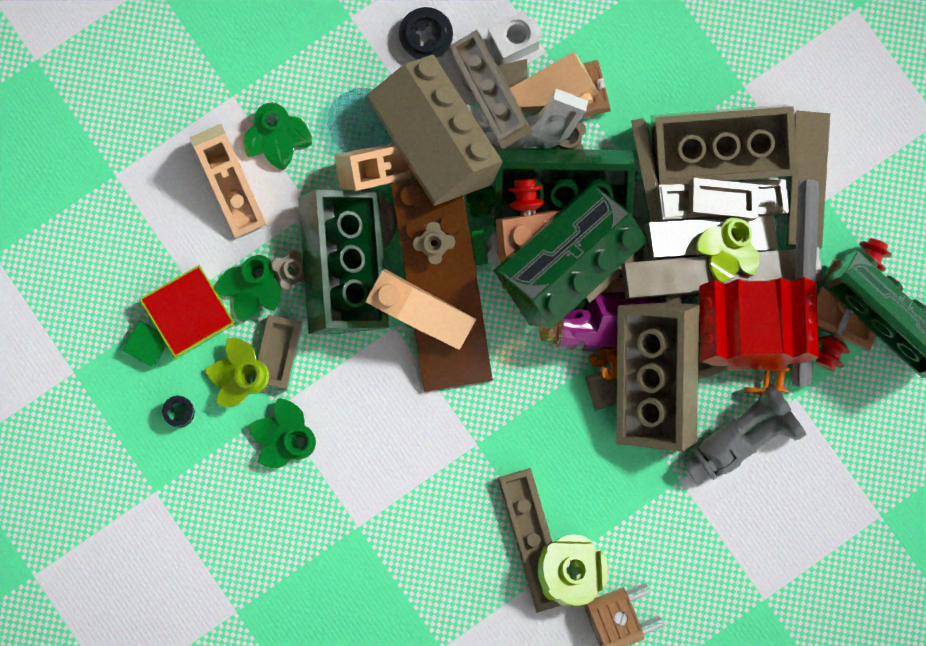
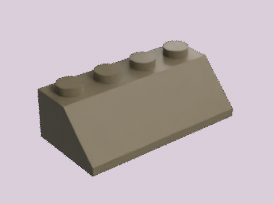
(435, 131)
(724, 144)
(657, 375)

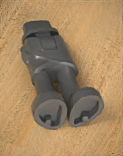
(730, 447)

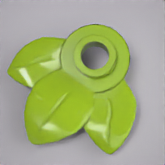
(727, 253)
(235, 371)

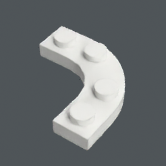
(549, 126)

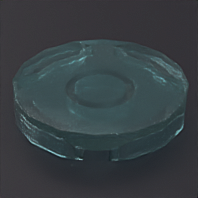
(354, 122)

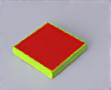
(187, 312)

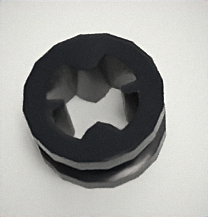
(168, 408)

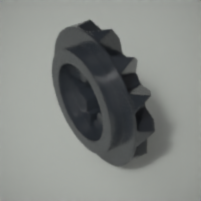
(419, 20)

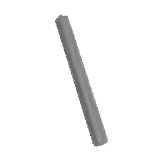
(806, 257)

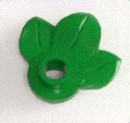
(276, 141)
(248, 291)
(278, 433)

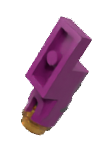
(592, 327)

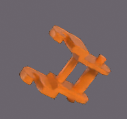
(606, 356)
(779, 384)

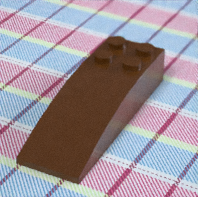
(450, 280)

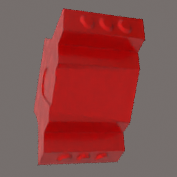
(758, 323)

